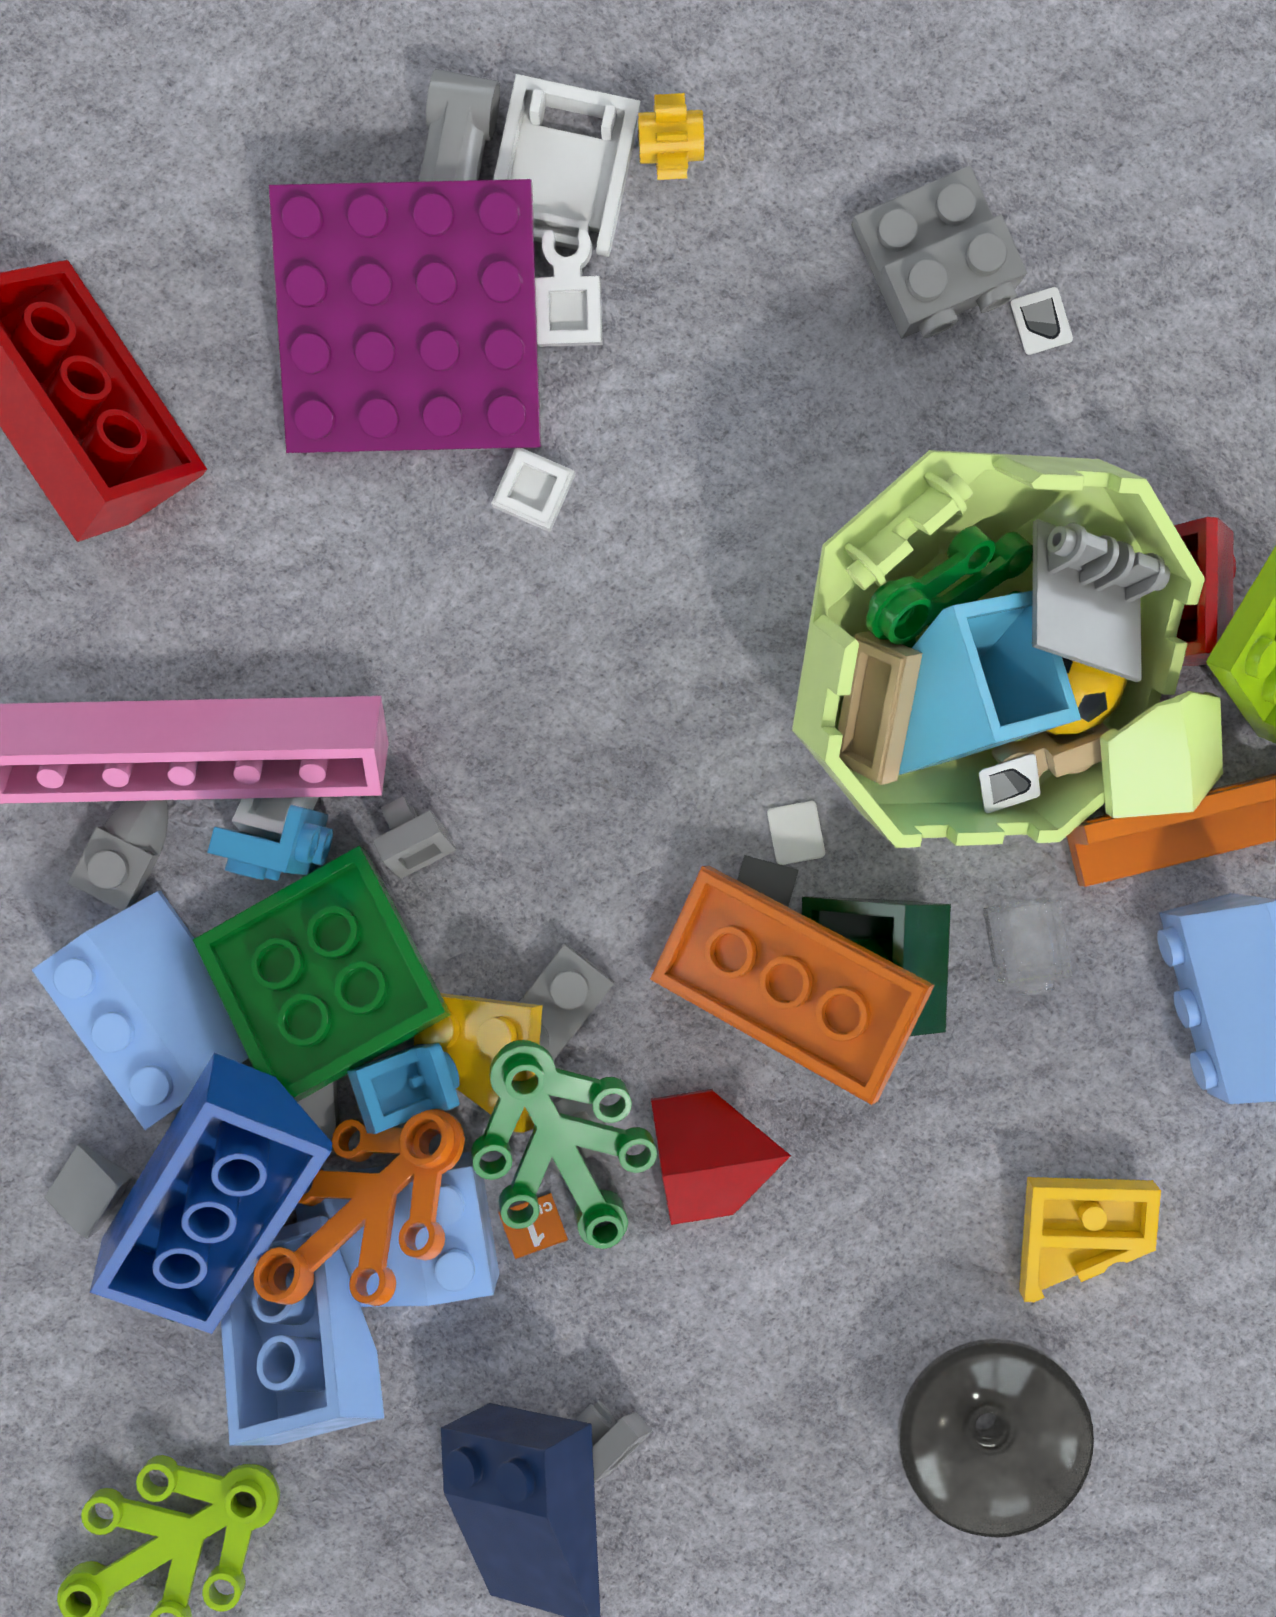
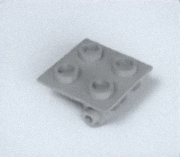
(1090, 597)

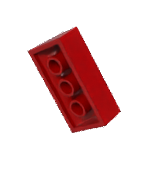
(83, 406)

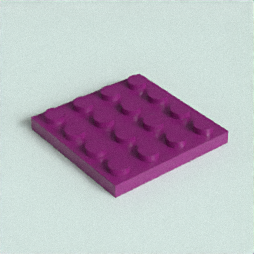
(407, 315)

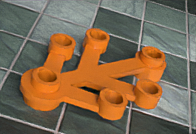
(371, 1206)

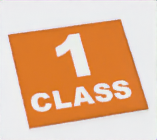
(541, 1234)

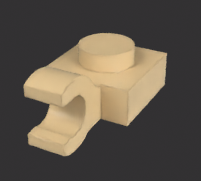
(1057, 752)

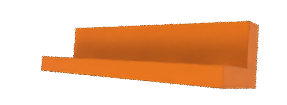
(1223, 822)

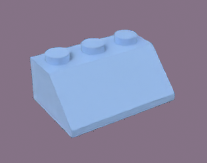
(1226, 992)
(142, 1005)

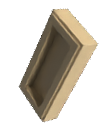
(878, 708)

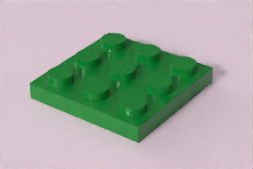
(321, 976)

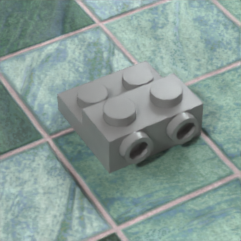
(939, 254)

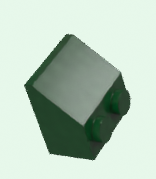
(901, 931)

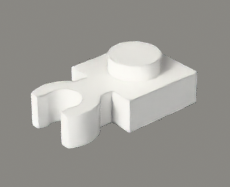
(568, 302)

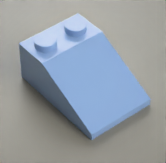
(465, 1265)
(301, 1363)

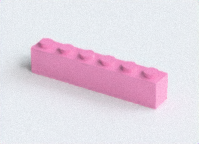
(192, 749)

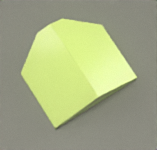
(1164, 757)

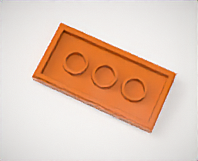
(791, 983)

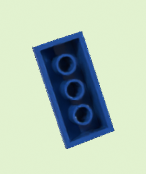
(211, 1197)

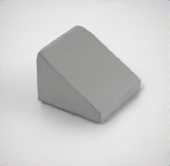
(87, 1190)

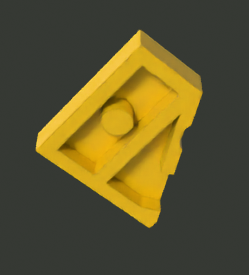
(476, 1035)
(1084, 1228)

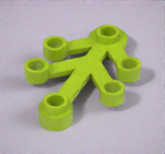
(177, 1537)

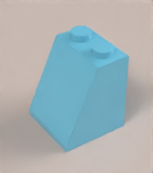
(983, 683)

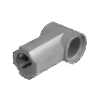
(459, 121)

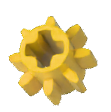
(671, 136)

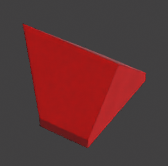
(710, 1155)

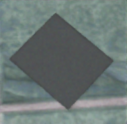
(768, 878)

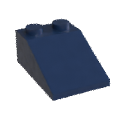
(526, 1505)

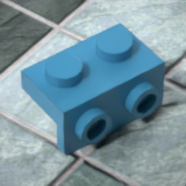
(301, 847)

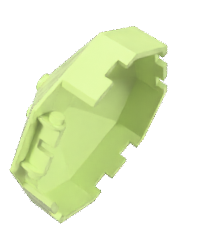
(909, 535)

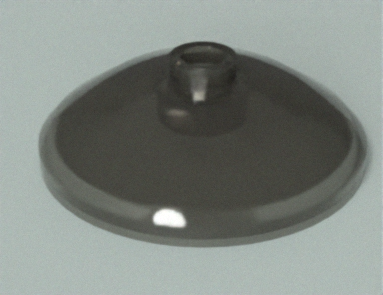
(1004, 1475)

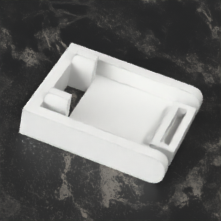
(573, 175)

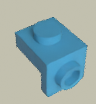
(404, 1085)

